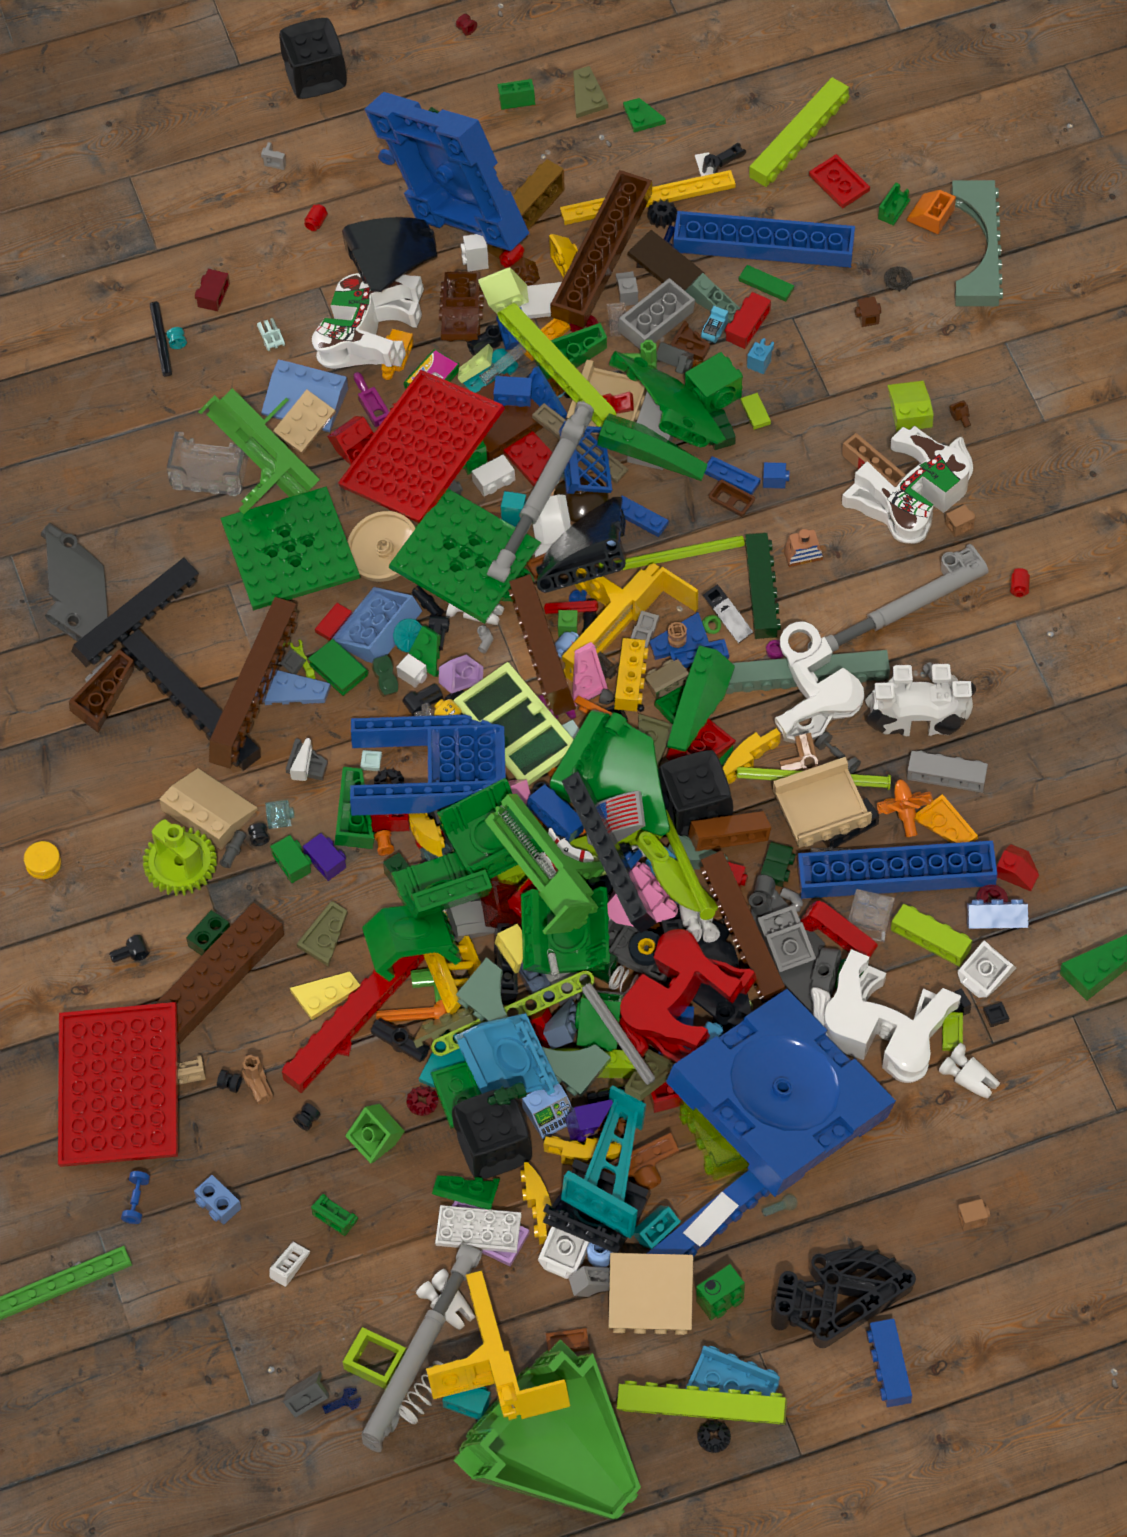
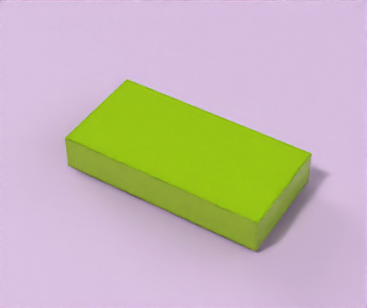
(755, 411)
(952, 1031)

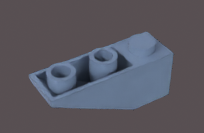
(535, 982)
(561, 1027)

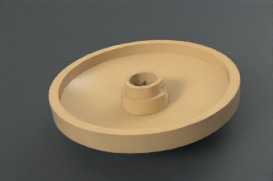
(377, 542)

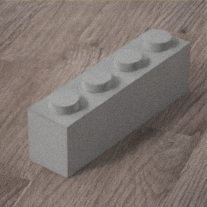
(947, 771)

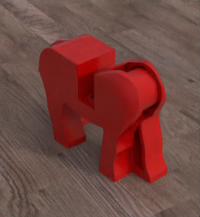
(652, 1010)

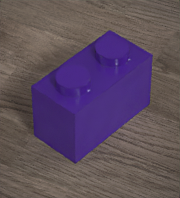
(325, 856)

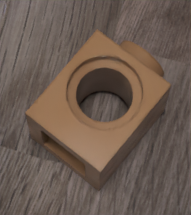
(960, 520)
(973, 1214)

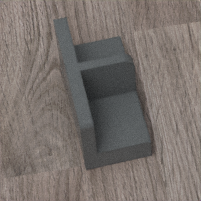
(305, 1395)

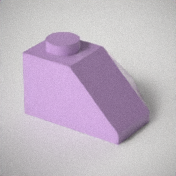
(460, 673)

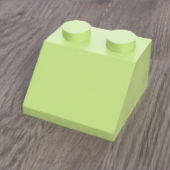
(503, 289)

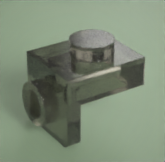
(608, 668)

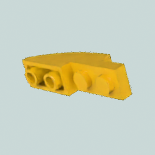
(749, 750)
(426, 833)
(575, 1150)
(536, 1198)

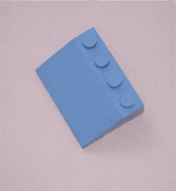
(292, 380)
(372, 624)

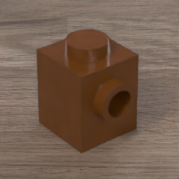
(868, 311)

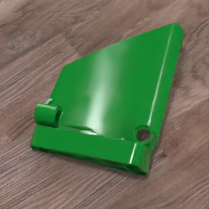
(614, 763)

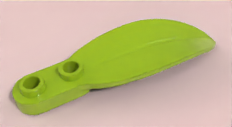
(669, 872)

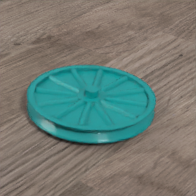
(406, 633)

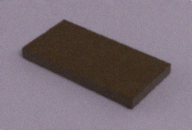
(664, 260)

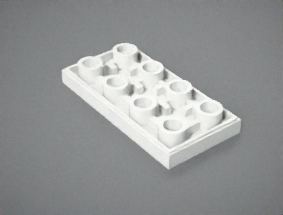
(540, 298)
(478, 1228)

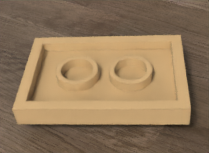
(304, 421)

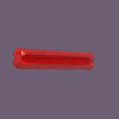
(580, 606)

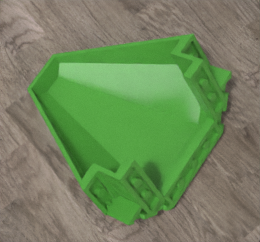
(560, 1455)

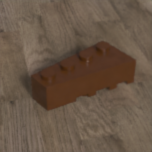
(101, 692)

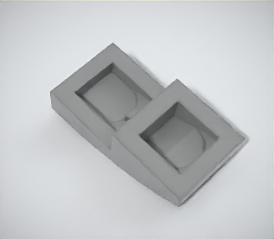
(645, 627)

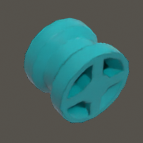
(176, 338)

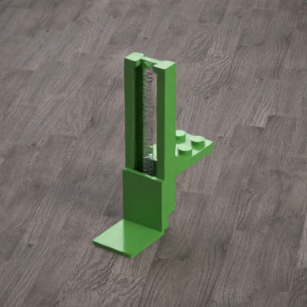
(567, 889)

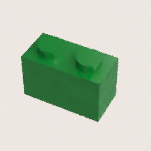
(291, 859)

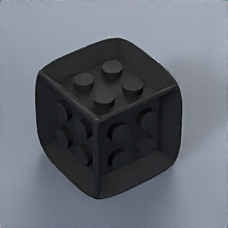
(313, 58)
(695, 789)
(491, 1135)

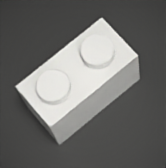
(474, 252)
(493, 475)

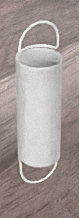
(553, 963)

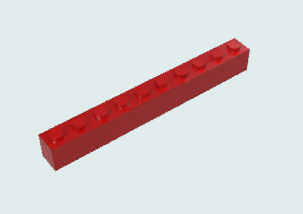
(346, 1022)

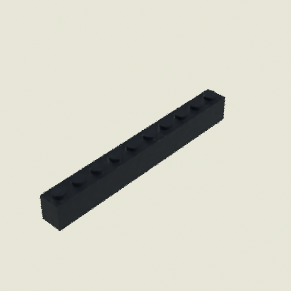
(181, 691)
(609, 852)

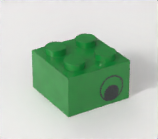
(720, 1292)

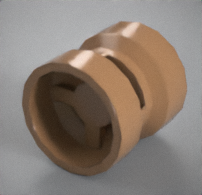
(677, 634)

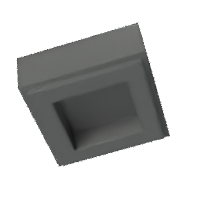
(293, 661)

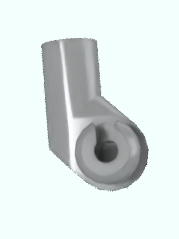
(486, 638)
(793, 897)

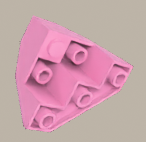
(658, 900)

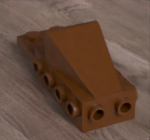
(461, 306)

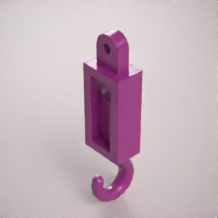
(370, 400)

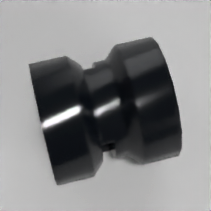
(229, 1081)
(306, 1116)

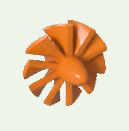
(905, 804)

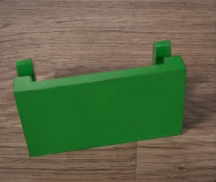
(516, 94)
(893, 205)
(333, 1215)

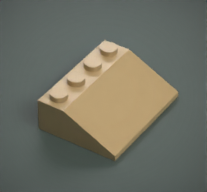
(207, 806)

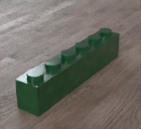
(761, 585)

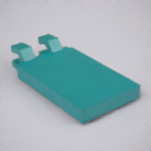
(436, 1063)

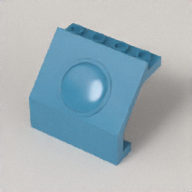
(505, 1054)

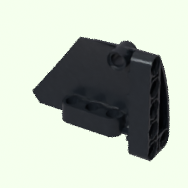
(388, 248)
(584, 547)

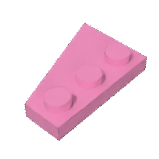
(588, 674)

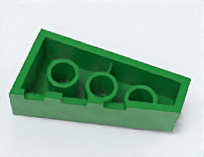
(580, 345)
(355, 829)
(1096, 968)

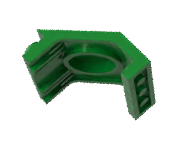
(473, 838)
(439, 885)
(397, 934)
(575, 950)

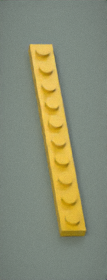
(672, 191)

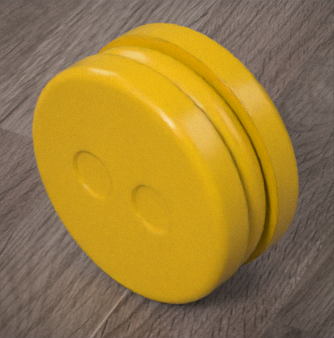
(42, 860)

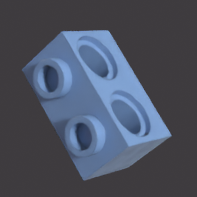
(221, 1197)

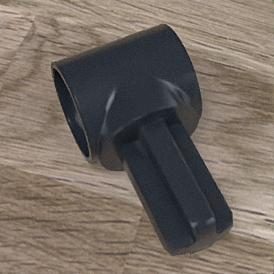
(134, 948)

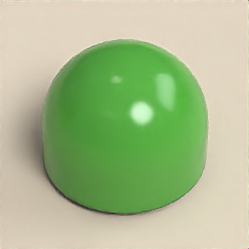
(716, 620)

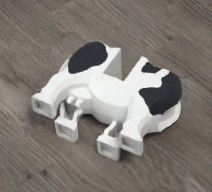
(902, 701)

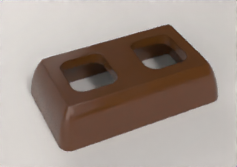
(736, 495)

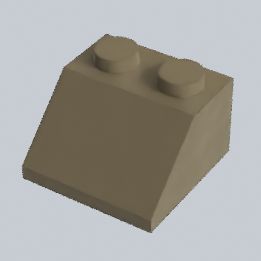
(666, 678)

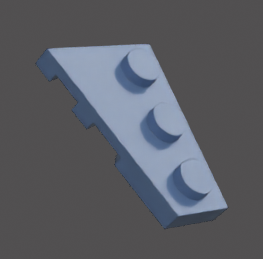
(296, 688)

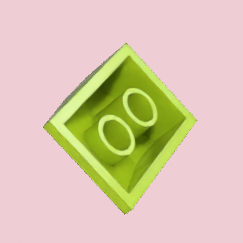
(911, 405)

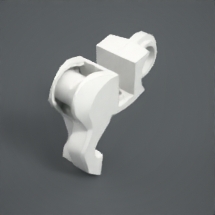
(825, 701)

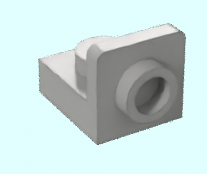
(273, 158)

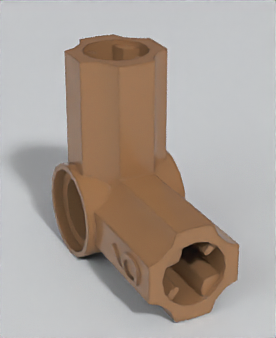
(805, 749)
(256, 1079)

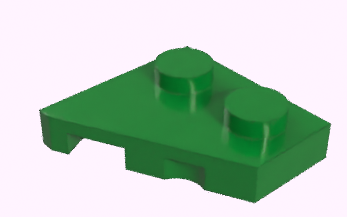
(642, 115)
(427, 649)
(669, 704)

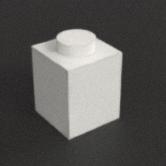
(412, 671)

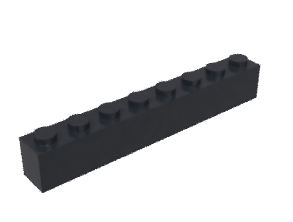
(135, 612)

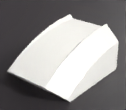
(553, 520)
(985, 971)
(562, 1253)

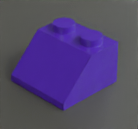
(586, 1119)

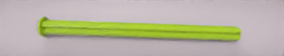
(683, 552)
(775, 774)
(706, 911)

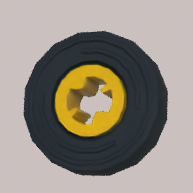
(637, 944)

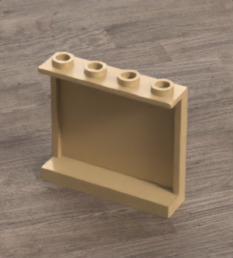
(614, 383)
(821, 803)
(650, 1293)

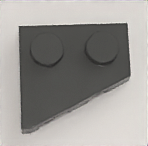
(317, 763)

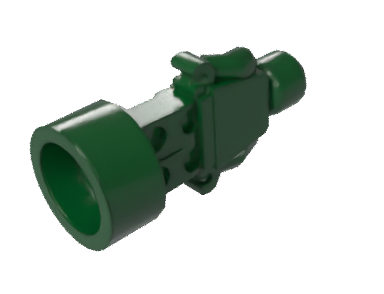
(503, 1096)

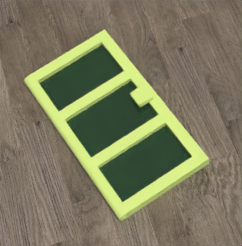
(531, 733)

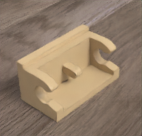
(191, 1071)

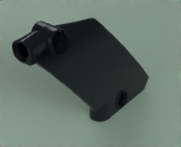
(722, 1010)

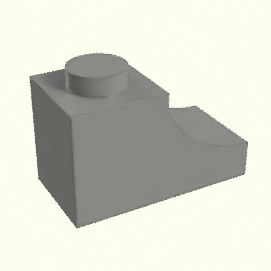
(627, 288)
(590, 1281)

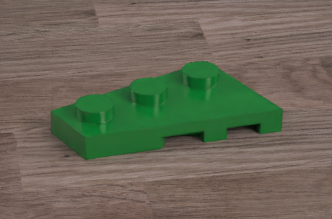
(471, 1192)

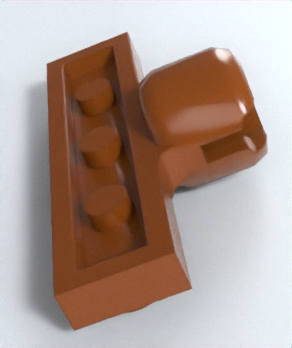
(646, 1158)

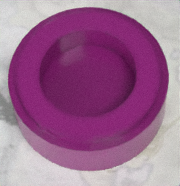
(773, 650)

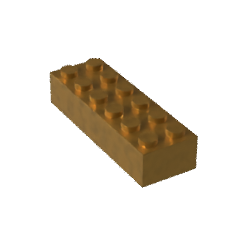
(536, 195)

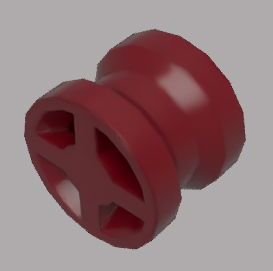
(466, 24)

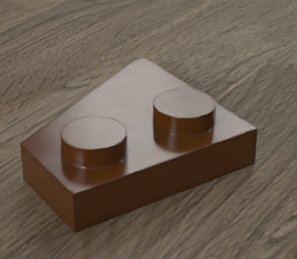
(691, 342)

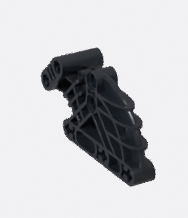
(795, 1302)

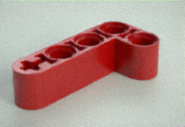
(837, 928)

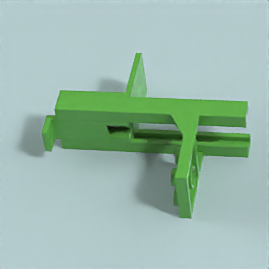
(242, 423)

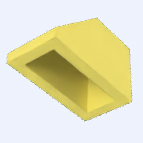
(510, 945)

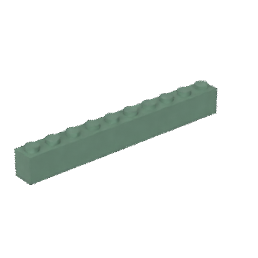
(776, 673)

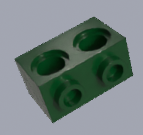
(205, 932)

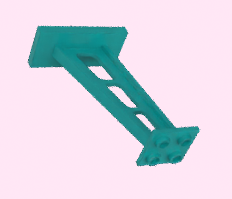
(584, 1192)

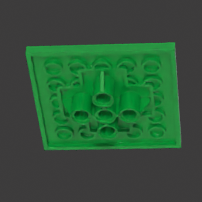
(290, 548)
(454, 552)

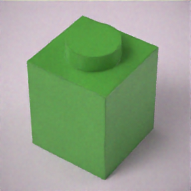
(567, 621)

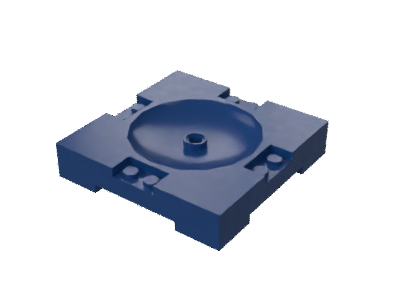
(448, 170)
(780, 1091)

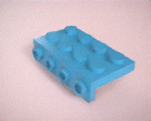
(728, 1372)

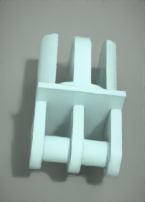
(273, 337)

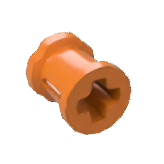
(384, 842)

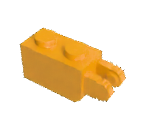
(407, 338)

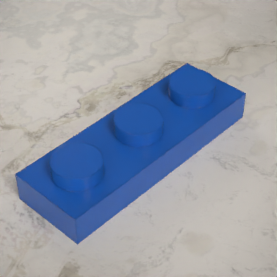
(723, 471)
(643, 517)
(687, 654)

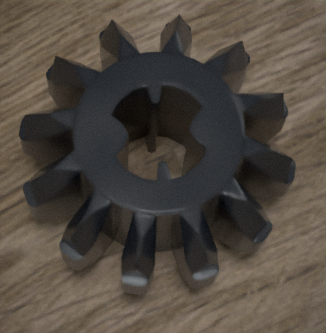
(662, 213)

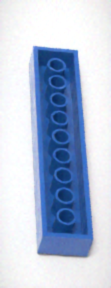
(764, 239)
(897, 869)

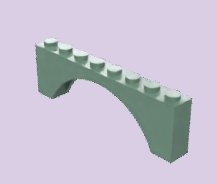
(982, 284)
(573, 1068)

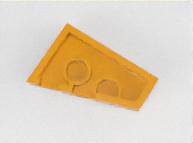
(945, 821)

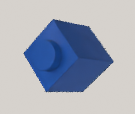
(775, 475)

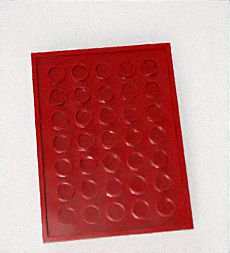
(421, 446)
(118, 1084)

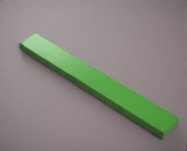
(64, 1282)

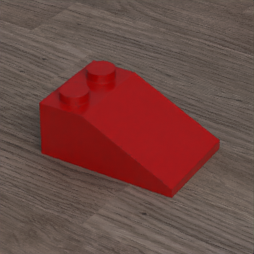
(708, 738)

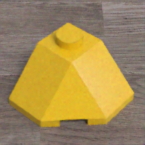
(561, 252)

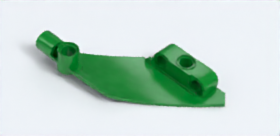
(682, 412)

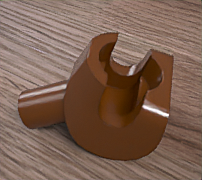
(960, 411)

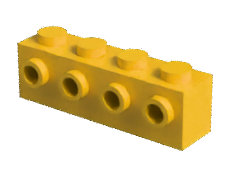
(630, 673)

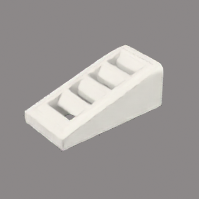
(300, 767)
(283, 1275)

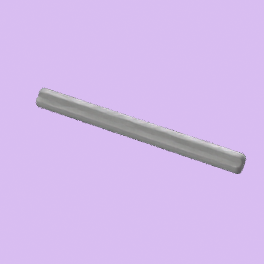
(618, 1033)

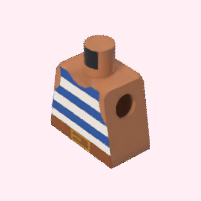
(802, 548)

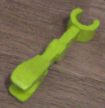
(308, 670)

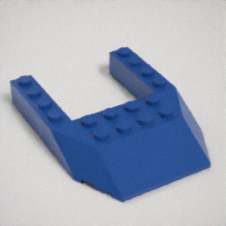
(461, 761)

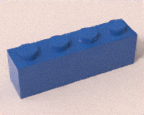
(890, 1363)

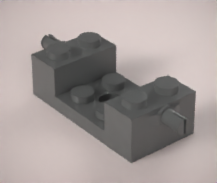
(619, 943)

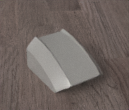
(468, 920)

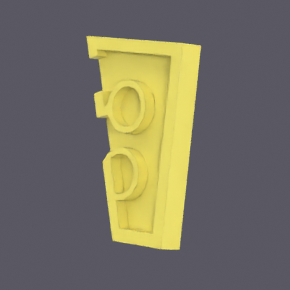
(324, 993)

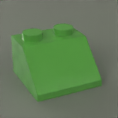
(374, 1132)

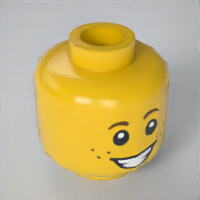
(447, 707)

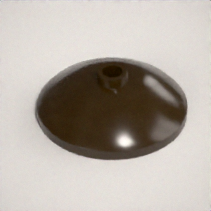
(581, 502)

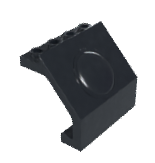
(577, 1223)

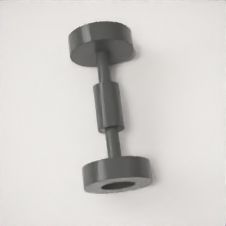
(824, 740)

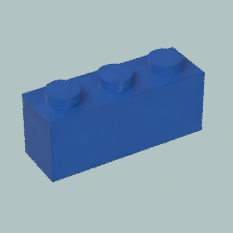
(555, 813)

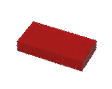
(333, 621)

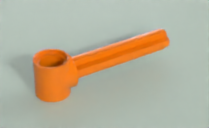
(413, 1014)

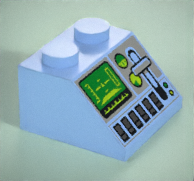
(547, 1111)

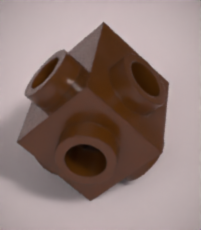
(526, 270)

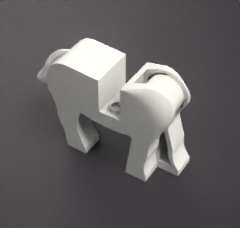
(855, 1022)

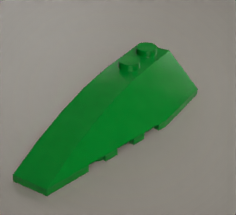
(648, 446)
(701, 695)

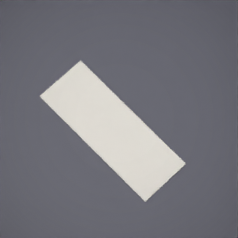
(710, 1219)

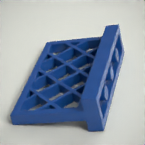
(572, 469)

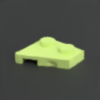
(476, 364)

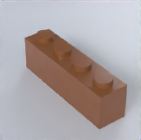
(729, 831)

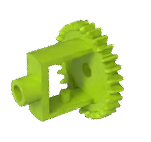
(174, 848)

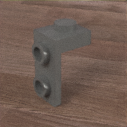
(675, 357)

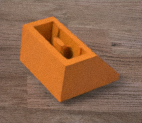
(933, 210)

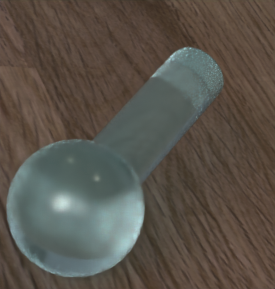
(788, 1202)

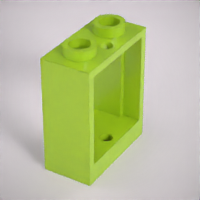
(356, 1350)

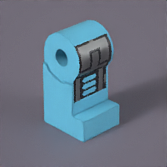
(715, 324)

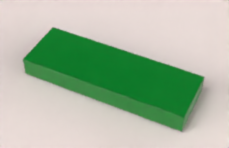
(766, 283)

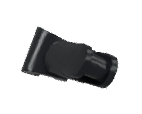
(723, 158)

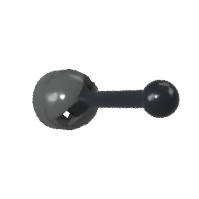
(607, 697)

